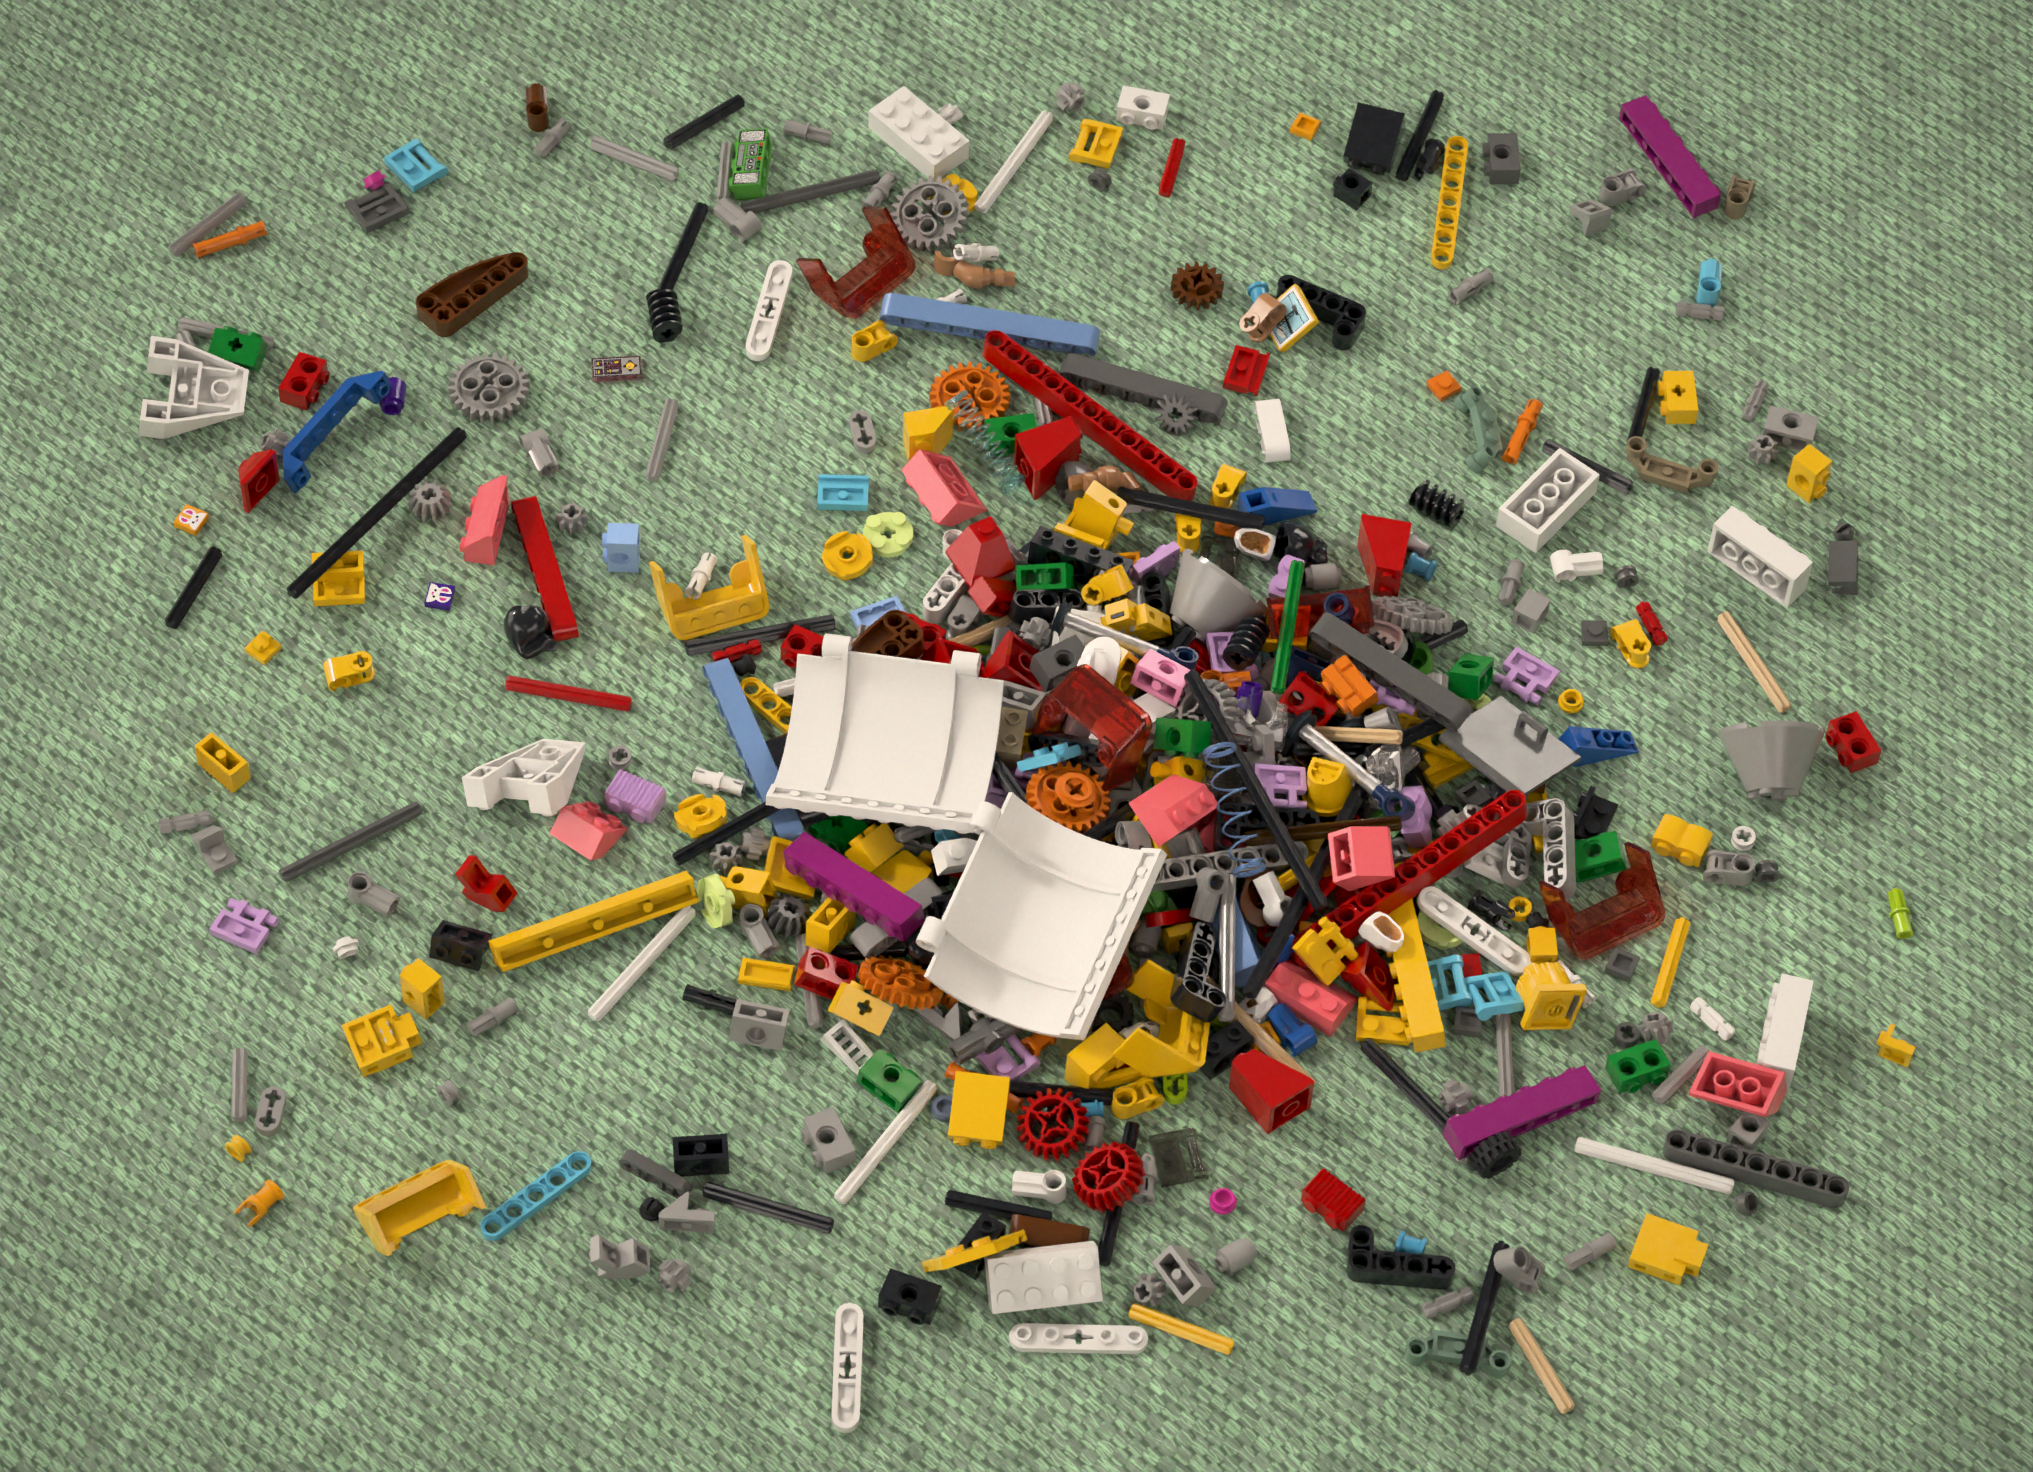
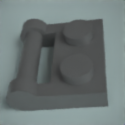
(379, 212)

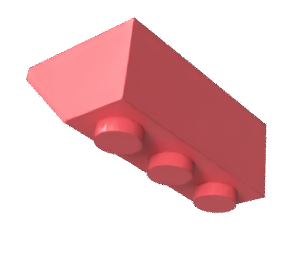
(942, 488)
(486, 522)
(1172, 807)
(1309, 998)
(1739, 1085)

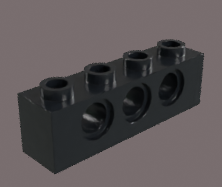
(1087, 560)

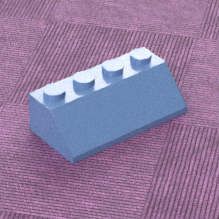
(1246, 945)

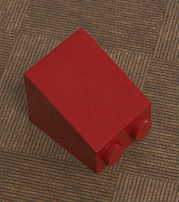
(1042, 452)
(1383, 552)
(1269, 1089)

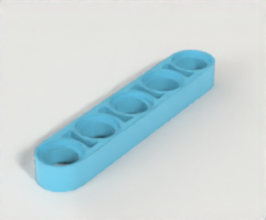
(541, 1184)

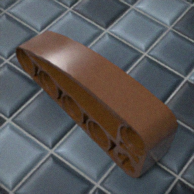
(470, 292)
(893, 636)

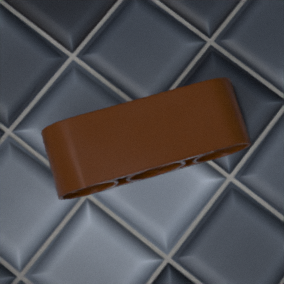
(1047, 1232)

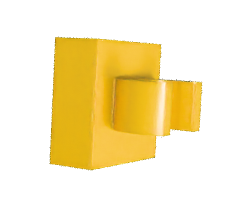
(263, 648)

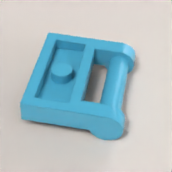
(410, 170)
(1500, 992)
(1444, 1000)

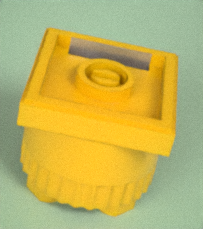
(1549, 997)

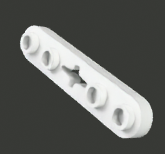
(764, 329)
(1453, 916)
(1050, 1338)
(847, 1392)

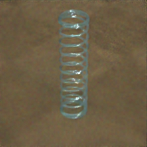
(950, 404)

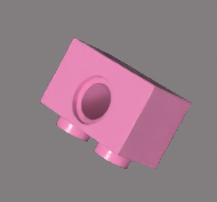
(1161, 677)

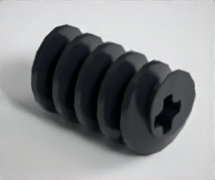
(664, 315)
(1437, 504)
(1246, 643)

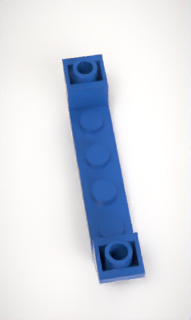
(370, 386)

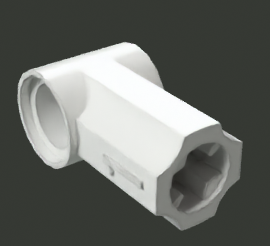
(1569, 565)
(1272, 897)
(1037, 1185)

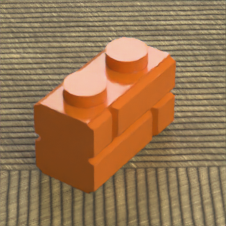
(1349, 687)

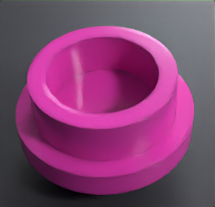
(374, 180)
(1223, 1201)

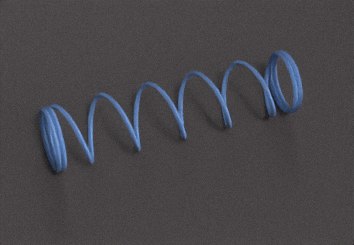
(1252, 862)

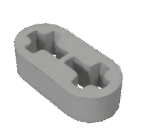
(857, 432)
(276, 1112)

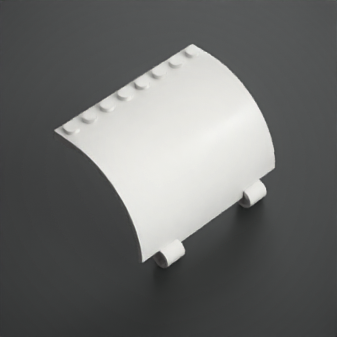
(889, 738)
(1037, 920)

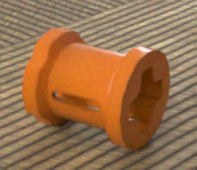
(1037, 1043)

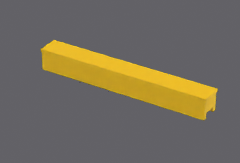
(593, 921)

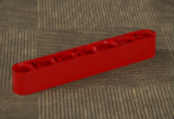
(545, 568)

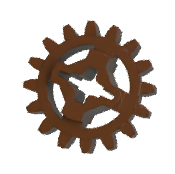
(1197, 285)

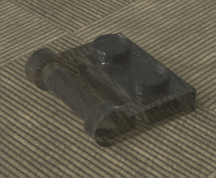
(1228, 557)
(1170, 1161)

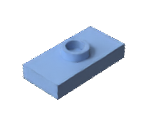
(869, 614)

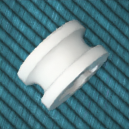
(1738, 843)

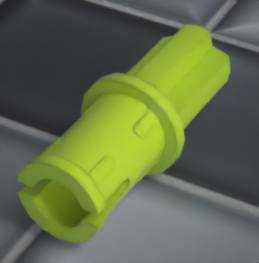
(1900, 913)

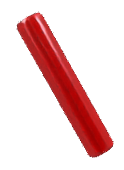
(1172, 167)

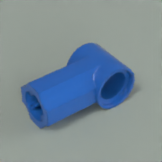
(1294, 1034)

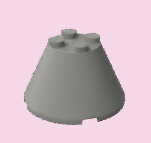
(1210, 598)
(1773, 756)

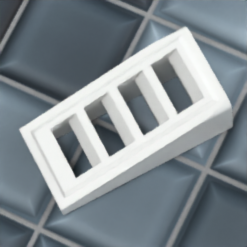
(829, 1040)

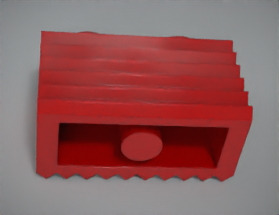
(992, 595)
(1332, 1200)

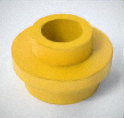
(1573, 695)

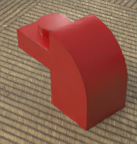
(483, 888)

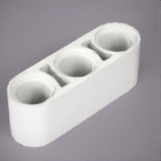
(1273, 430)

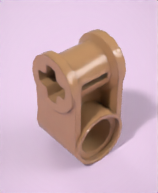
(1262, 315)

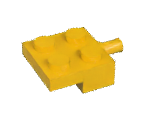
(342, 581)

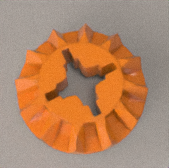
(1074, 781)

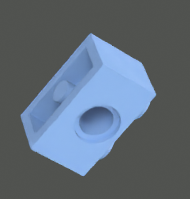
(621, 547)

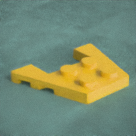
(981, 1248)

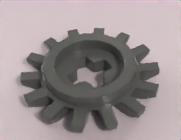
(1182, 406)

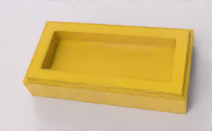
(766, 974)

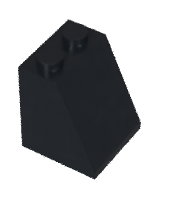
(1374, 138)

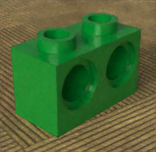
(1635, 1061)

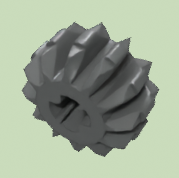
(788, 915)

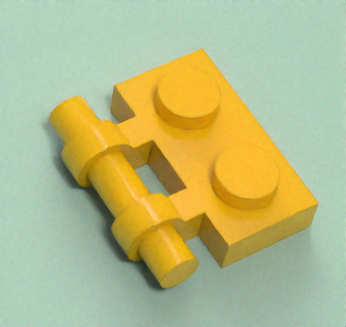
(1319, 957)

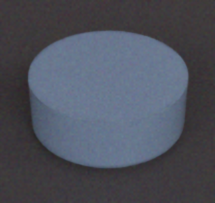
(942, 1108)

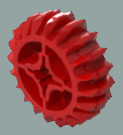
(1047, 1135)
(1104, 1170)

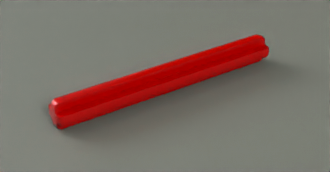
(568, 693)

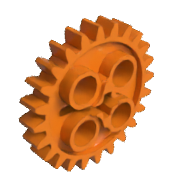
(983, 386)
(1043, 798)
(899, 982)

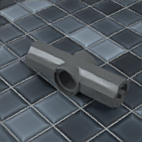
(983, 1037)

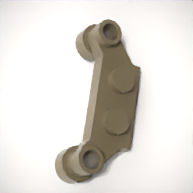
(1667, 472)

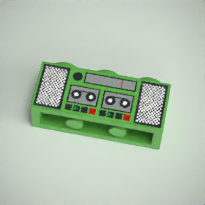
(751, 164)

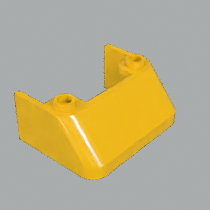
(719, 608)
(1181, 1036)
(417, 1202)

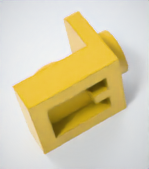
(1172, 935)
(1894, 1049)

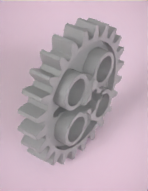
(946, 198)
(488, 387)
(1412, 614)

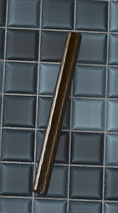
(1321, 830)

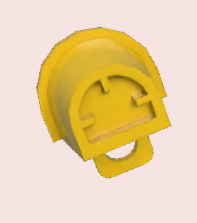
(1327, 787)

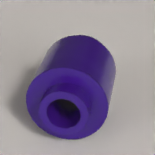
(395, 399)
(1253, 691)

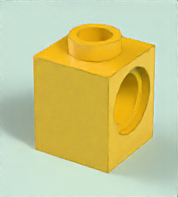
(1542, 945)

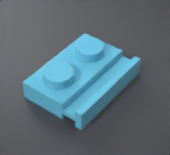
(843, 492)
(1044, 757)

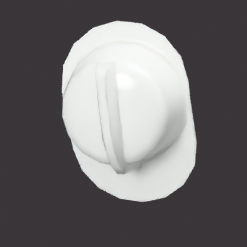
(1103, 656)

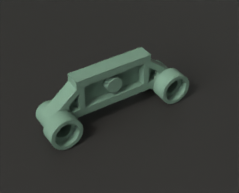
(1484, 426)
(1450, 1348)

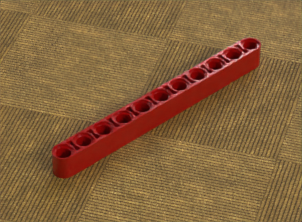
(1091, 417)
(1427, 866)

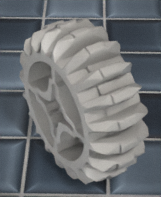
(1191, 710)

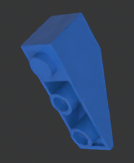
(1276, 503)
(1598, 744)

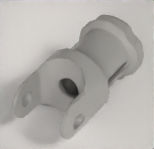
(1147, 1189)

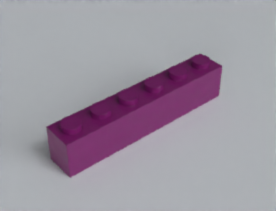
(1670, 156)
(853, 887)
(1523, 1110)

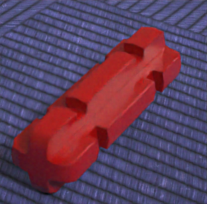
(1651, 623)
(735, 652)

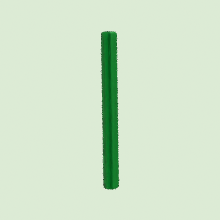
(1287, 627)

